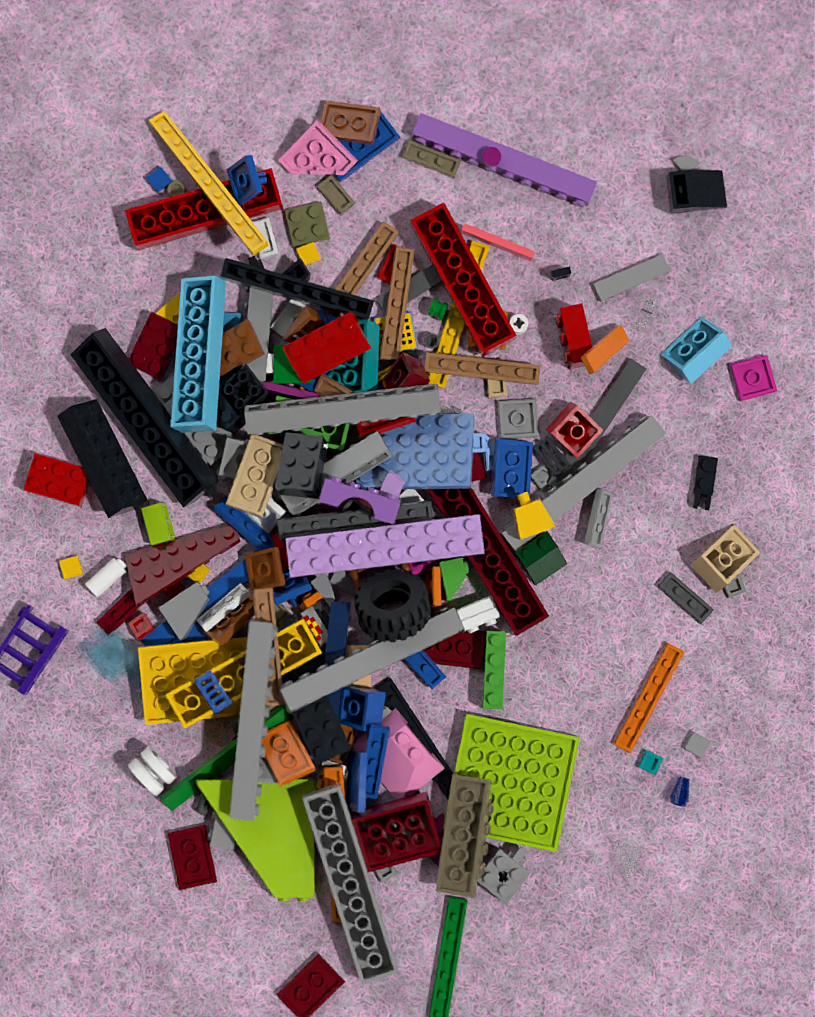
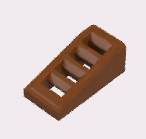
(306, 321)

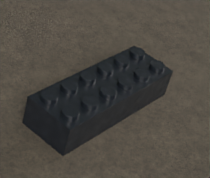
(102, 458)

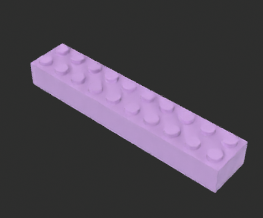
(385, 546)

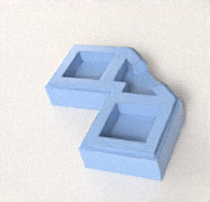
(484, 445)

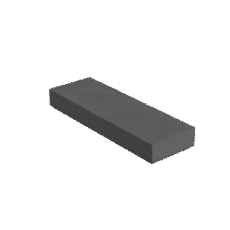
(685, 597)

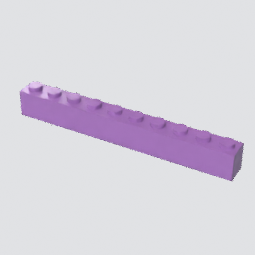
(512, 164)

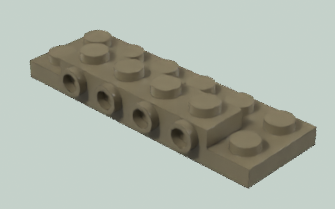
(465, 836)

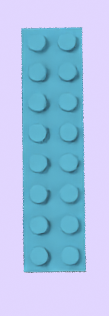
(198, 354)

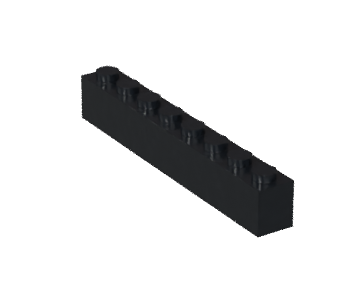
(296, 289)

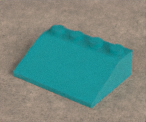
(362, 371)

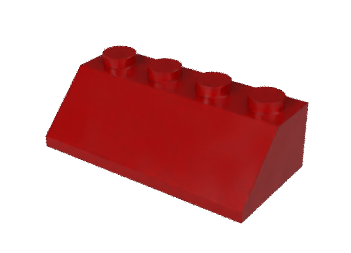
(327, 347)

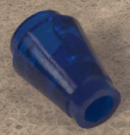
(680, 793)

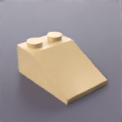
(725, 559)

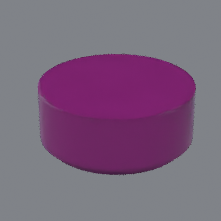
(491, 156)

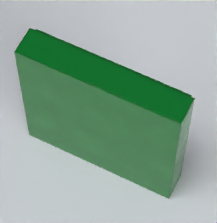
(283, 370)

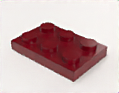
(155, 346)

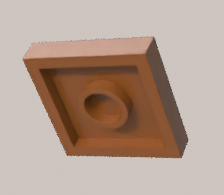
(265, 569)

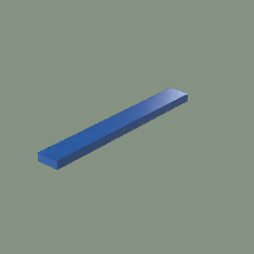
(165, 634)

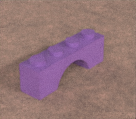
(384, 507)

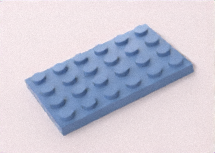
(428, 453)

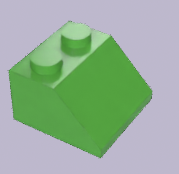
(452, 576)

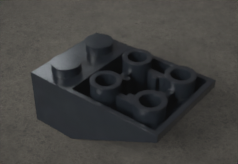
(696, 190)
(235, 394)

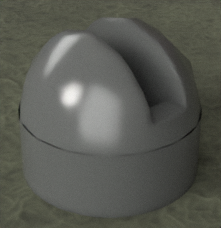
(428, 338)

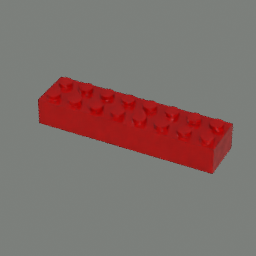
(193, 214)
(463, 279)

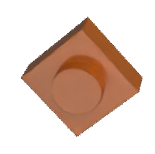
(309, 600)

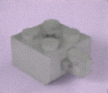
(515, 874)

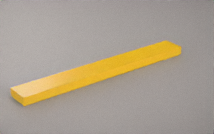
(454, 325)

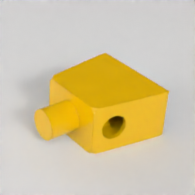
(531, 517)

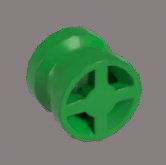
(438, 309)

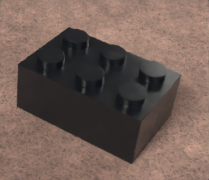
(301, 465)
(321, 730)

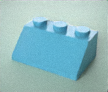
(697, 349)

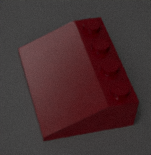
(397, 832)

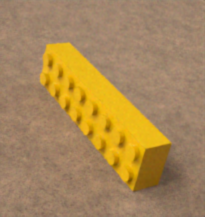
(295, 648)

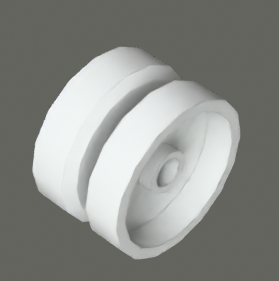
(150, 772)

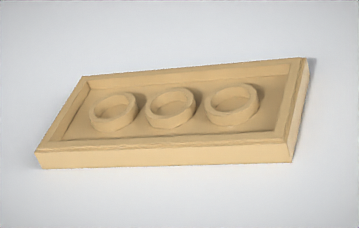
(255, 476)

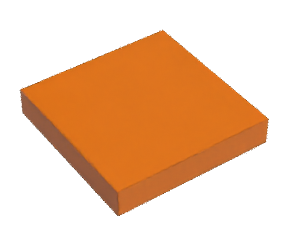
(433, 585)

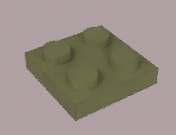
(307, 224)

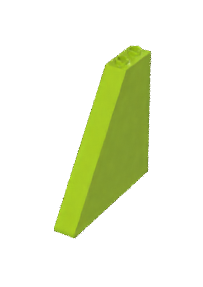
(278, 840)

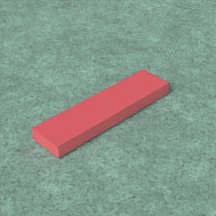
(497, 242)

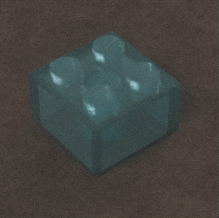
(114, 656)

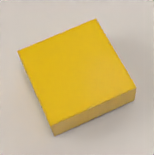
(308, 254)
(71, 567)

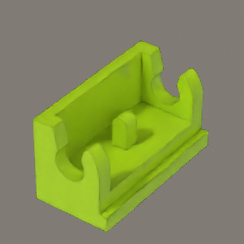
(158, 523)

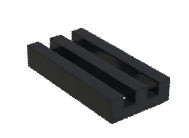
(541, 443)

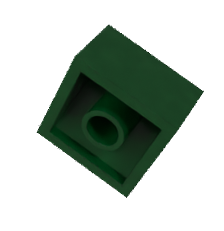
(541, 558)

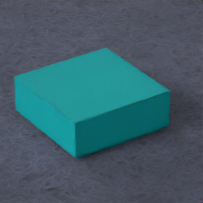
(650, 762)

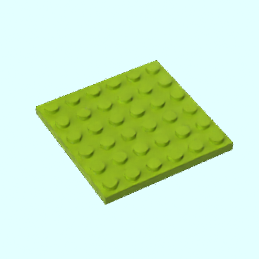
(528, 775)

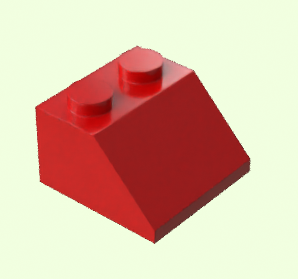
(574, 429)

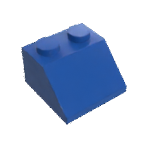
(361, 707)

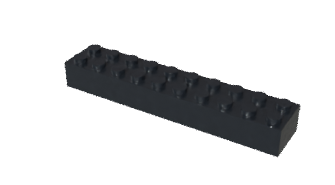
(144, 417)

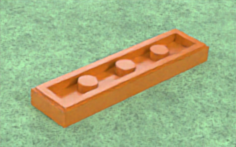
(605, 349)

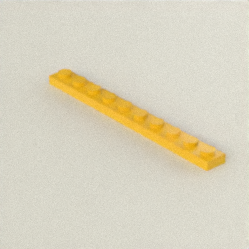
(209, 183)

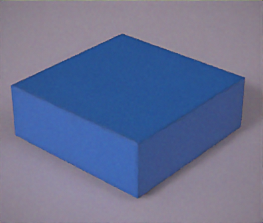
(159, 179)

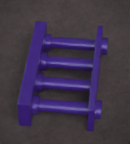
(46, 651)

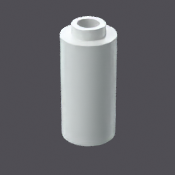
(106, 576)

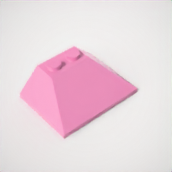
(406, 759)

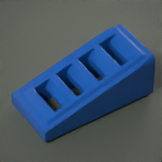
(201, 679)

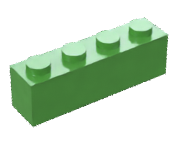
(494, 670)

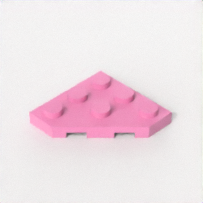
(317, 154)

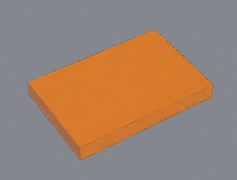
(286, 754)

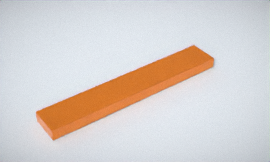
(648, 698)

